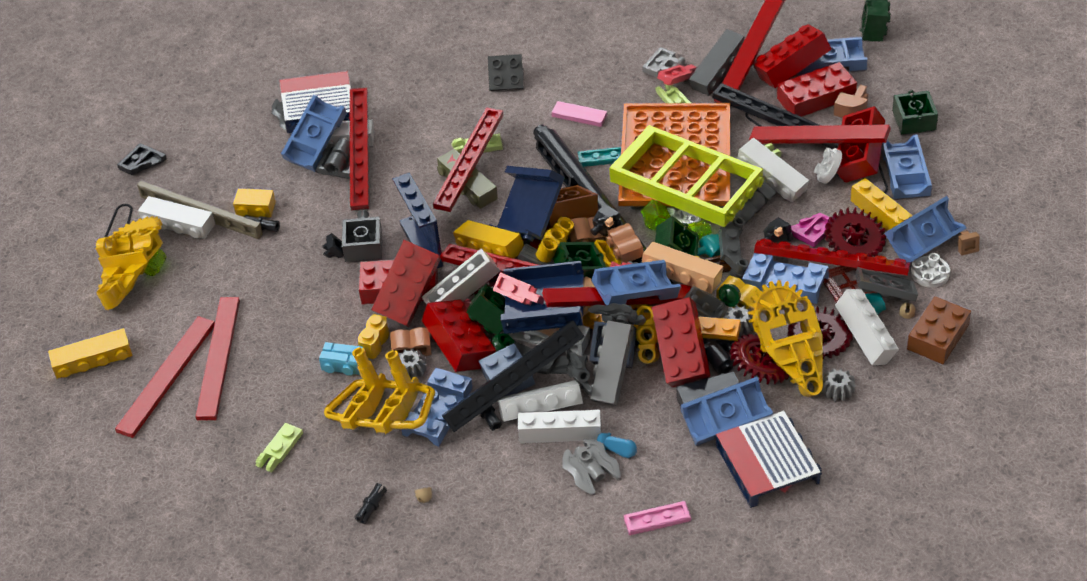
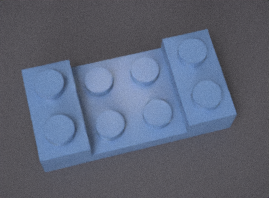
(844, 50)
(313, 133)
(907, 169)
(924, 231)
(764, 269)
(634, 281)
(449, 391)
(725, 410)

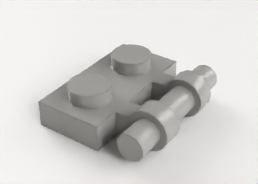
(661, 60)

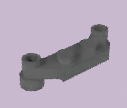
(730, 247)

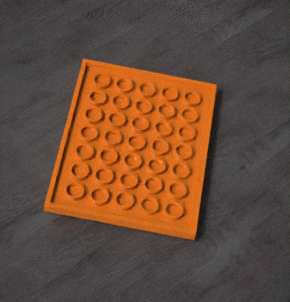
(697, 122)

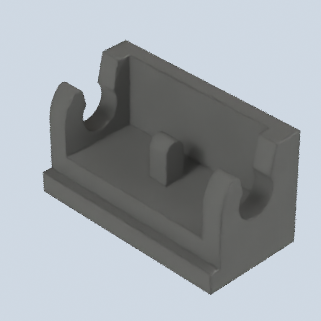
(706, 304)

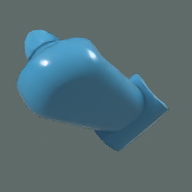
(620, 446)

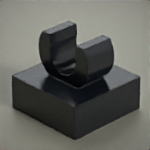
(333, 246)

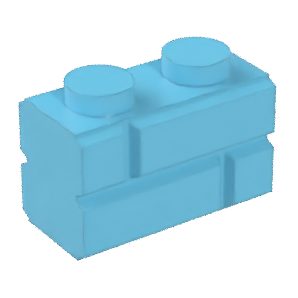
(338, 359)

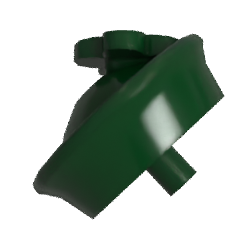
(729, 294)
(501, 341)

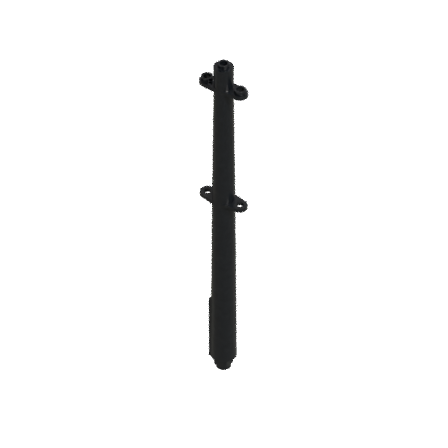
(566, 164)

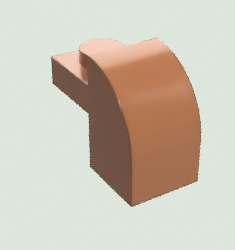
(848, 104)

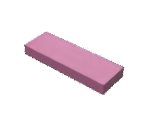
(579, 114)
(657, 518)

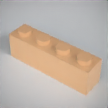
(685, 267)

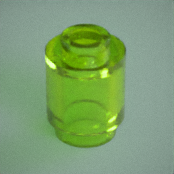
(701, 228)
(156, 263)

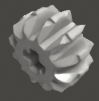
(741, 314)
(414, 362)
(838, 384)

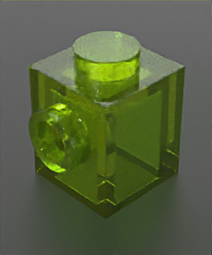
(654, 214)

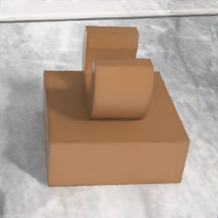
(968, 242)

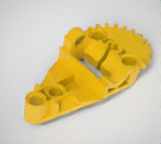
(126, 258)
(793, 350)

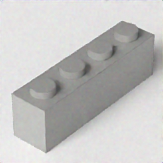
(612, 362)

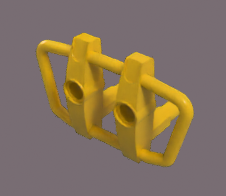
(371, 391)

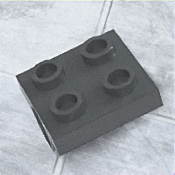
(505, 72)
(336, 160)

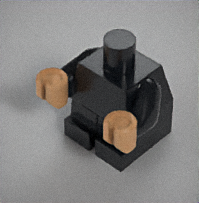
(604, 220)
(778, 231)

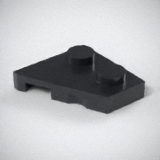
(140, 159)

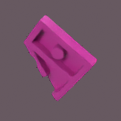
(811, 229)

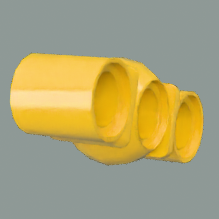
(553, 237)
(644, 343)

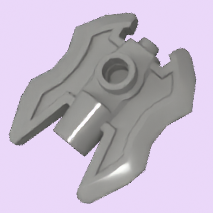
(588, 463)

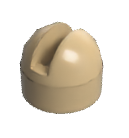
(907, 315)
(424, 495)

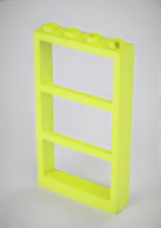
(686, 202)

